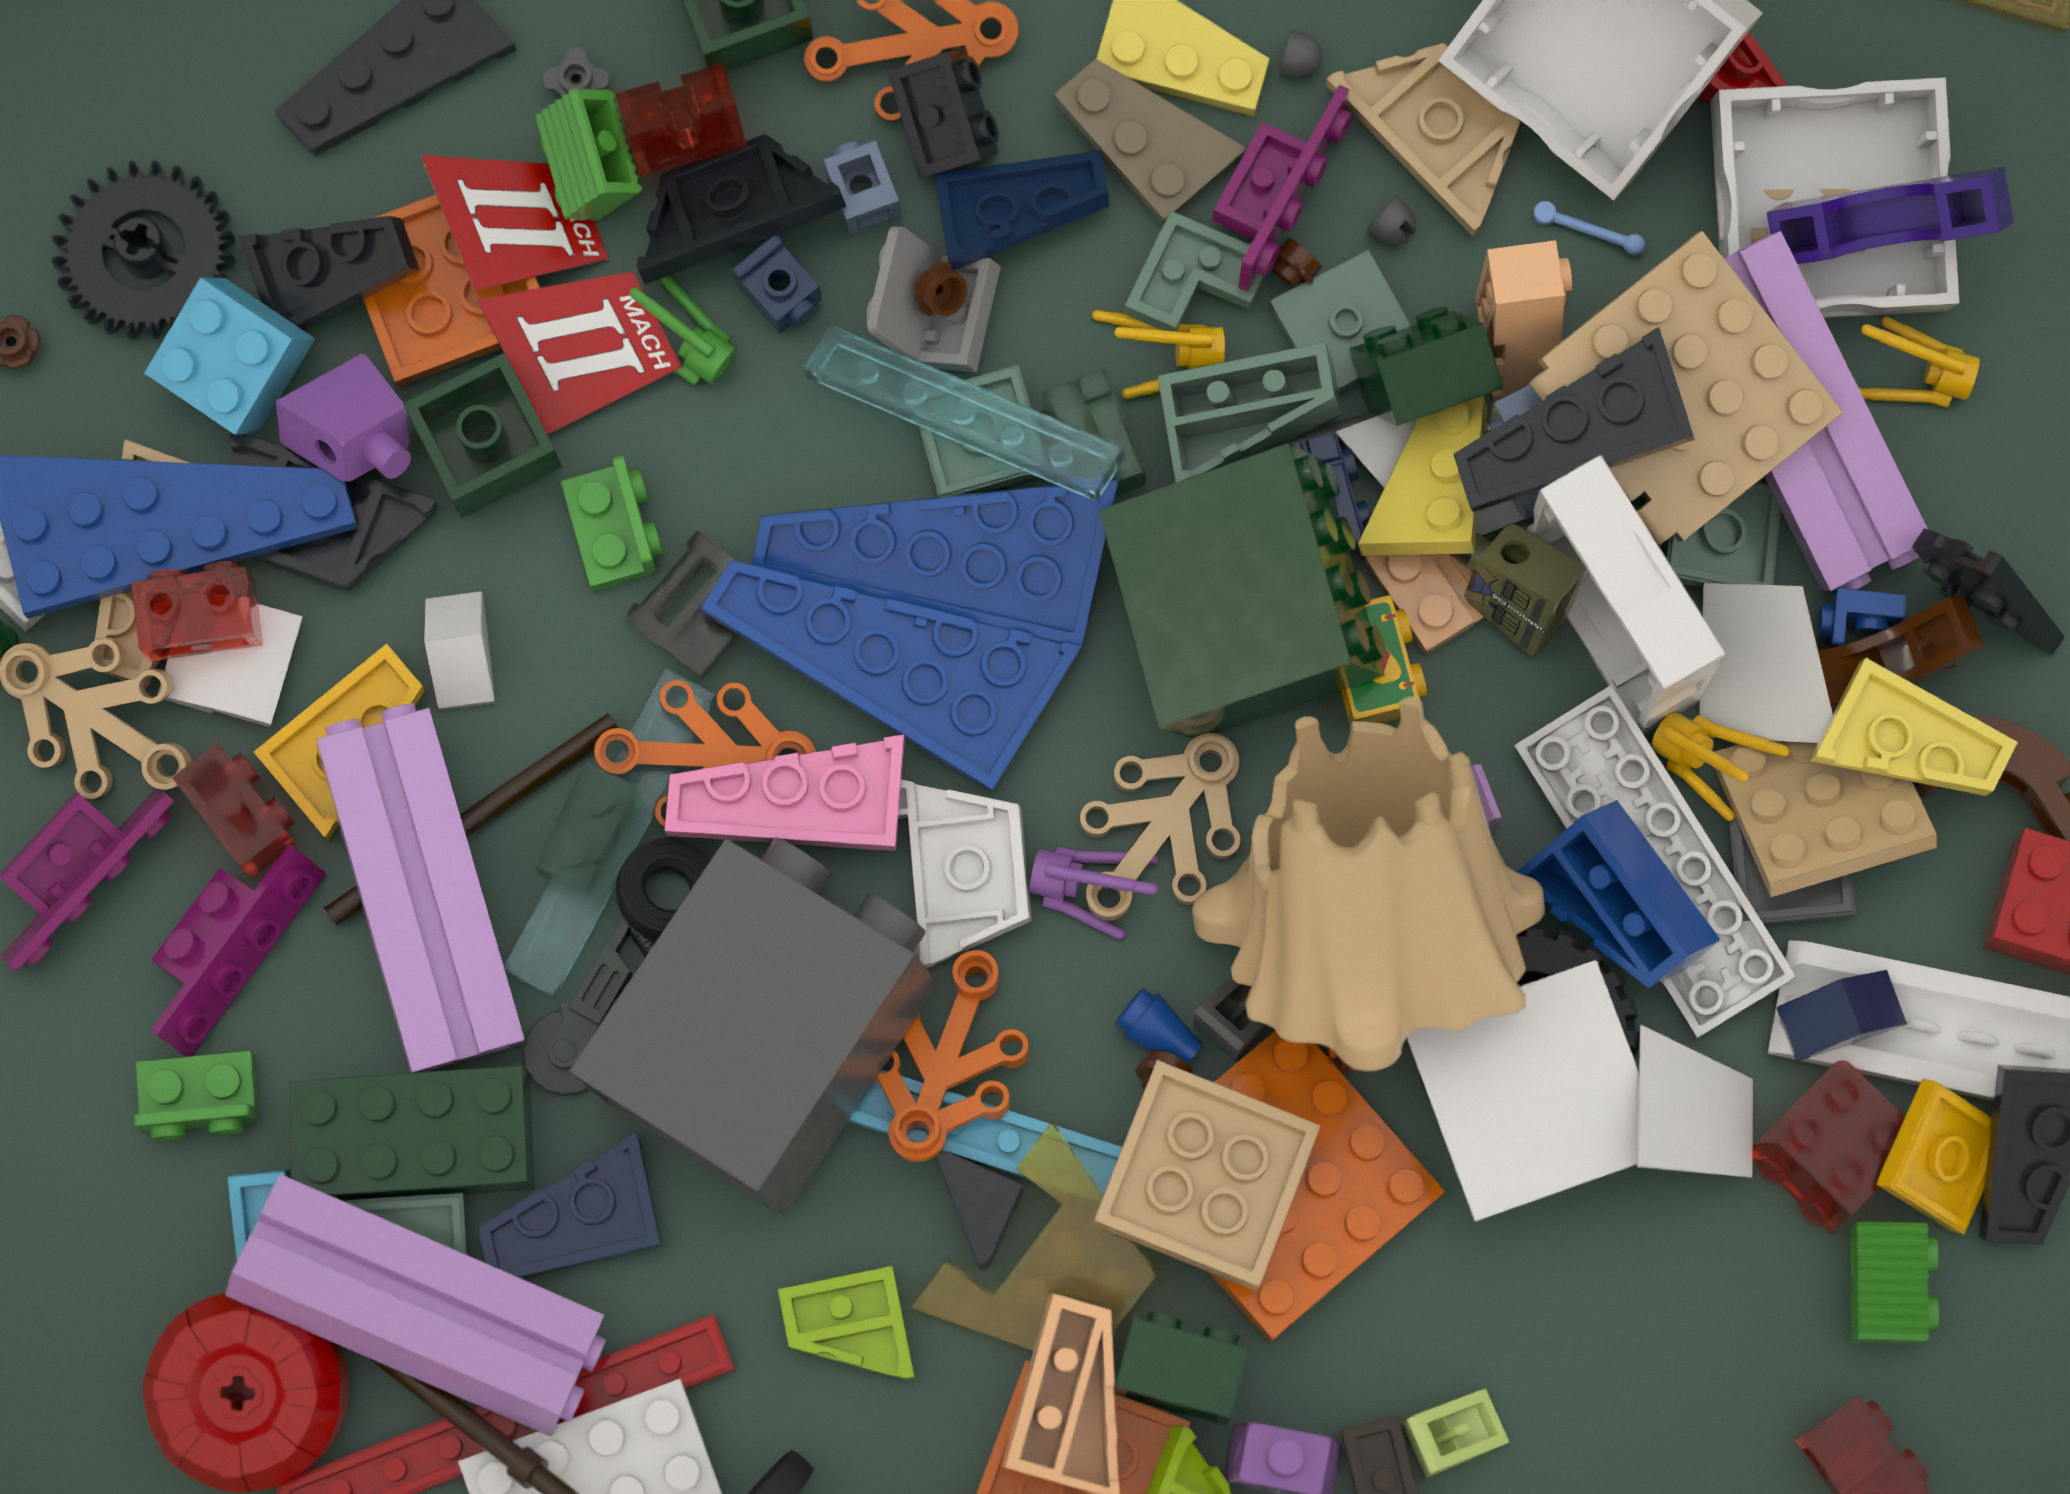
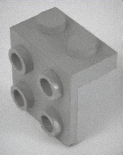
(936, 340)

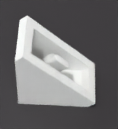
(459, 650)

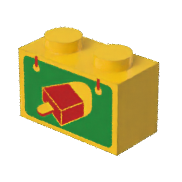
(1380, 698)

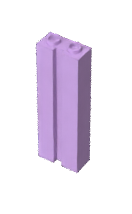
(1842, 484)
(419, 889)
(417, 1306)

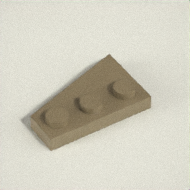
(1145, 138)

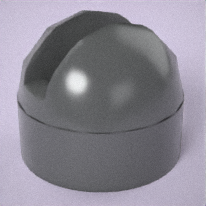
(1301, 55)
(1387, 224)

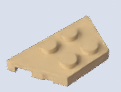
(1434, 128)

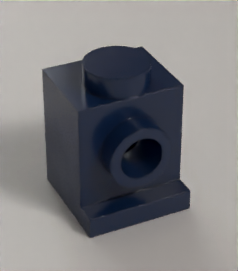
(780, 308)

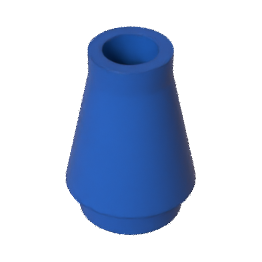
(1156, 1026)

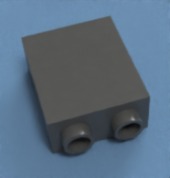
(759, 1020)

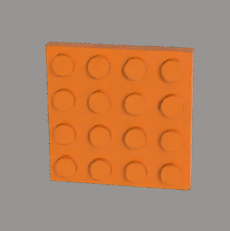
(1352, 1193)

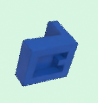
(1865, 609)

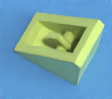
(1454, 1432)

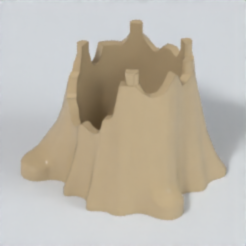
(1373, 896)

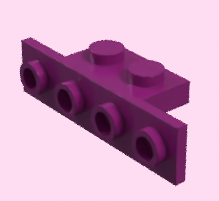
(1270, 181)
(67, 863)
(224, 943)

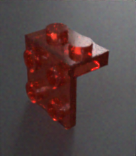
(1831, 1146)

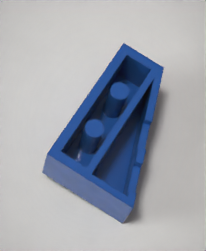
(1621, 895)

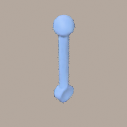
(1546, 213)

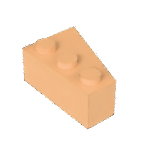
(1522, 309)
(1067, 1401)

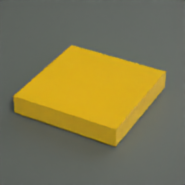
(1939, 1157)

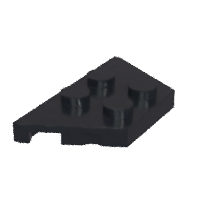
(731, 204)
(382, 512)
(1988, 586)

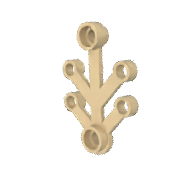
(87, 712)
(1168, 817)

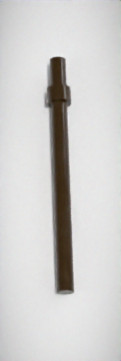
(502, 798)
(522, 1465)

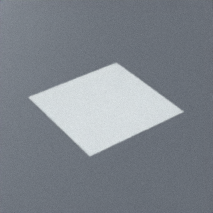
(1535, 1093)

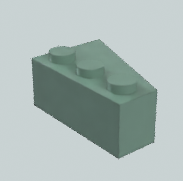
(1246, 406)

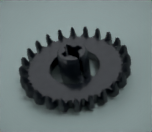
(96, 231)

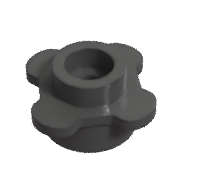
(575, 63)

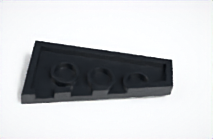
(392, 67)
(1615, 411)

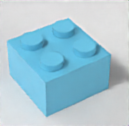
(229, 356)

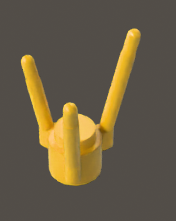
(1194, 344)
(1947, 367)
(1689, 745)

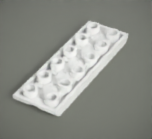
(1603, 757)
(1954, 1026)

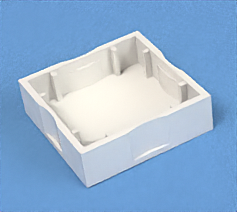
(1598, 74)
(1838, 141)
(1630, 601)

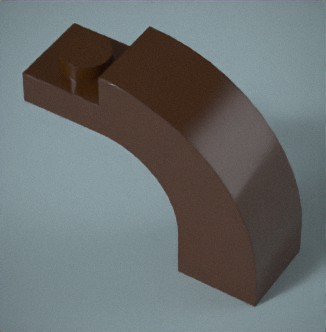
(1912, 649)
(2034, 774)

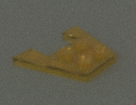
(1064, 1260)

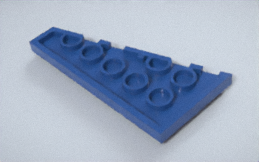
(100, 524)
(987, 556)
(919, 671)

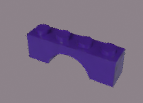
(1894, 214)

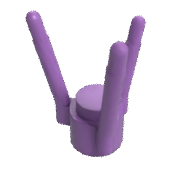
(1061, 874)

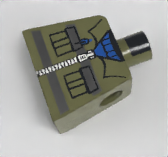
(1522, 585)

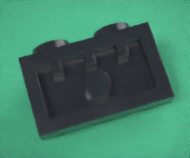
(944, 111)

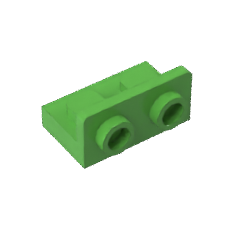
(610, 525)
(196, 1093)

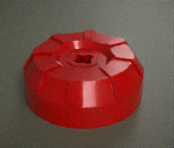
(243, 1395)

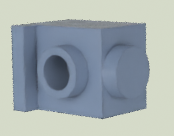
(870, 207)

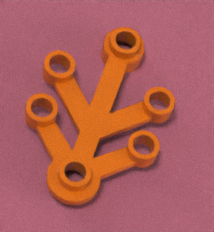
(920, 40)
(717, 746)
(946, 1068)

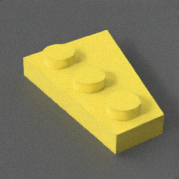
(1182, 55)
(1424, 497)
(1911, 735)

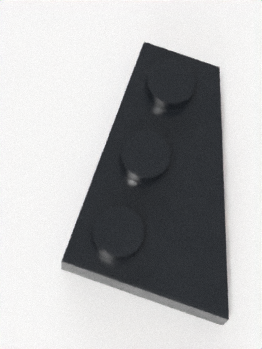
(328, 268)
(2026, 1154)

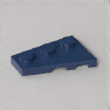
(1016, 201)
(579, 1220)

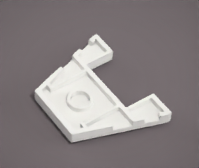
(964, 868)

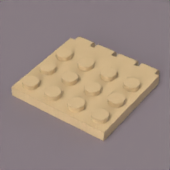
(1736, 375)

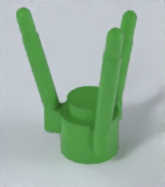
(706, 352)

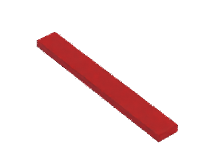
(432, 1452)

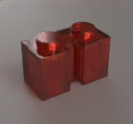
(682, 121)
(1856, 1455)

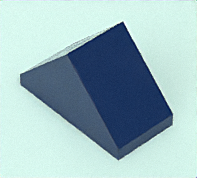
(1841, 1014)

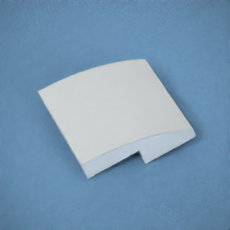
(241, 680)

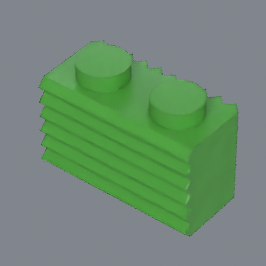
(587, 154)
(1892, 1283)

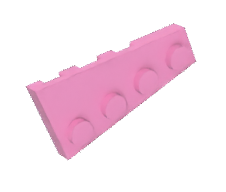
(807, 799)

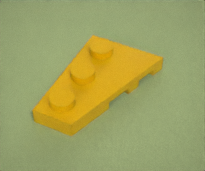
(361, 695)

